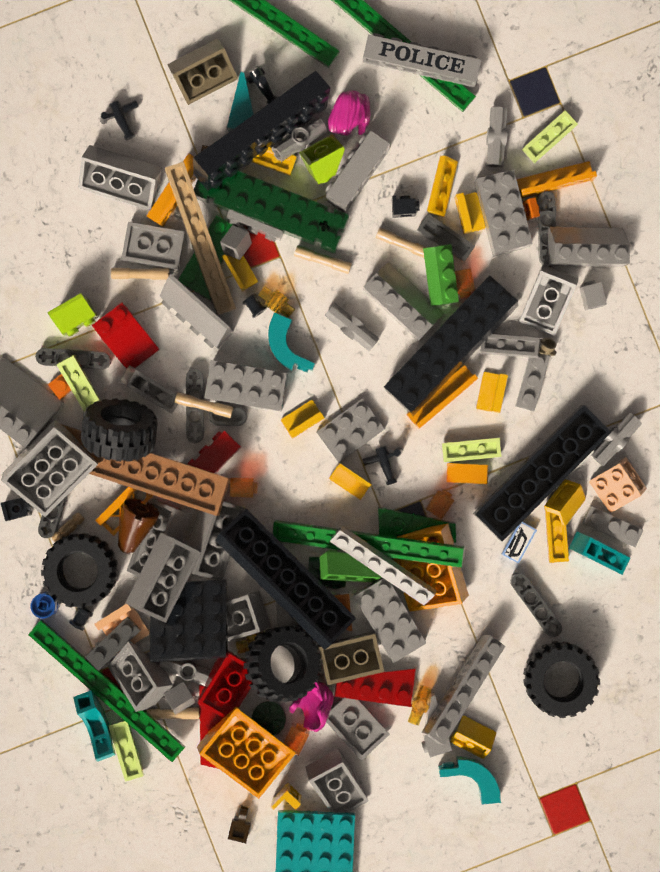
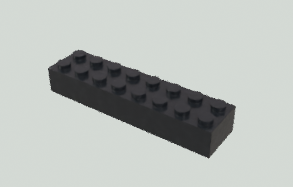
(261, 131)
(451, 345)
(541, 472)
(285, 579)

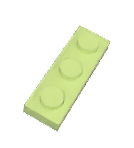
(549, 136)
(78, 382)
(471, 450)
(126, 750)

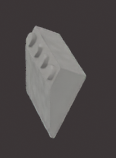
(195, 312)
(24, 404)
(49, 468)

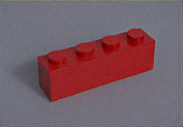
(217, 454)

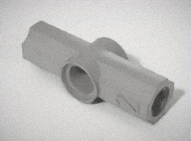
(496, 136)
(291, 145)
(351, 327)
(616, 439)
(199, 675)

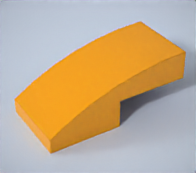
(467, 473)

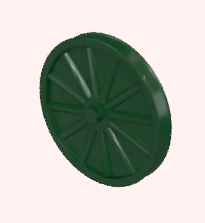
(270, 716)

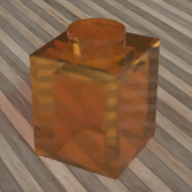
(465, 283)
(243, 487)
(440, 503)
(296, 737)

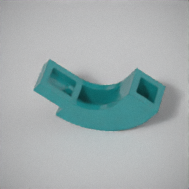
(277, 338)
(97, 724)
(466, 766)

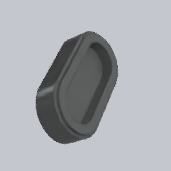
(238, 418)

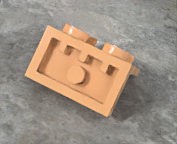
(618, 485)
(112, 620)

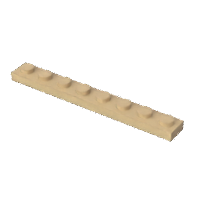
(200, 238)

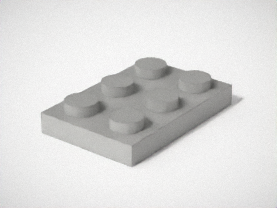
(153, 245)
(350, 430)
(356, 726)

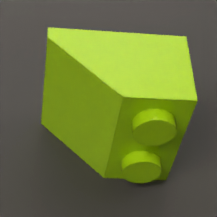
(323, 158)
(73, 315)

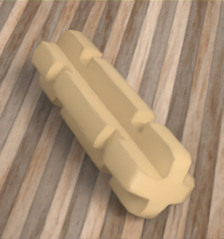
(68, 527)

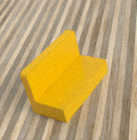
(469, 212)
(241, 272)
(491, 392)
(302, 419)
(350, 481)
(566, 501)
(473, 737)
(288, 793)

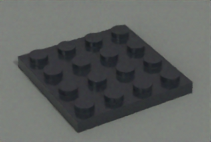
(195, 625)

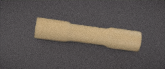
(392, 238)
(334, 263)
(127, 273)
(216, 408)
(188, 713)

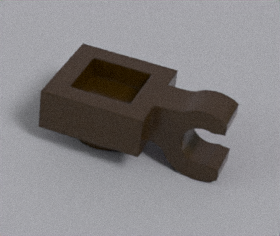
(239, 828)

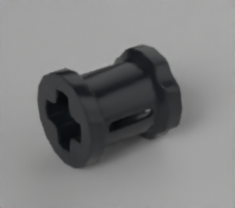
(254, 305)
(81, 618)

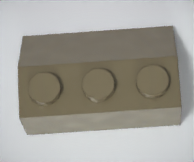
(203, 71)
(351, 658)

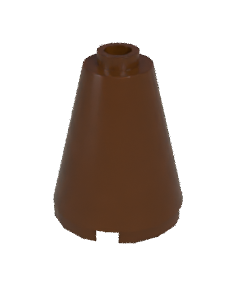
(135, 524)

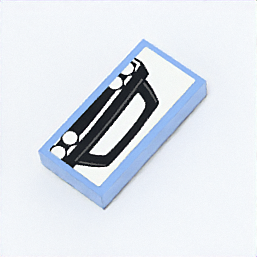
(519, 542)

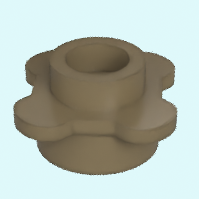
(547, 346)

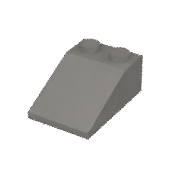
(549, 300)
(246, 616)
(139, 678)
(336, 783)

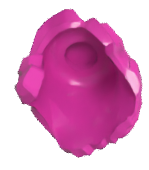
(348, 112)
(315, 706)

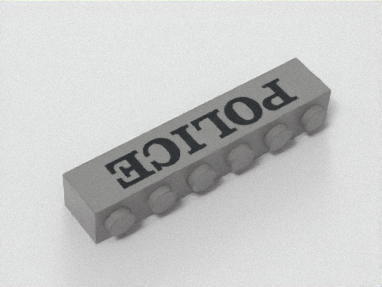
(421, 60)
(463, 689)

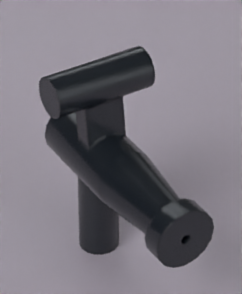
(257, 76)
(118, 113)
(384, 458)

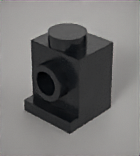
(404, 206)
(9, 512)

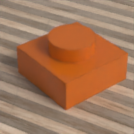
(531, 209)
(60, 387)

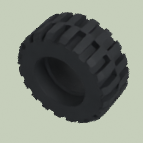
(119, 429)
(61, 588)
(305, 664)
(586, 686)

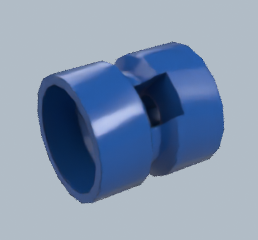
(44, 605)

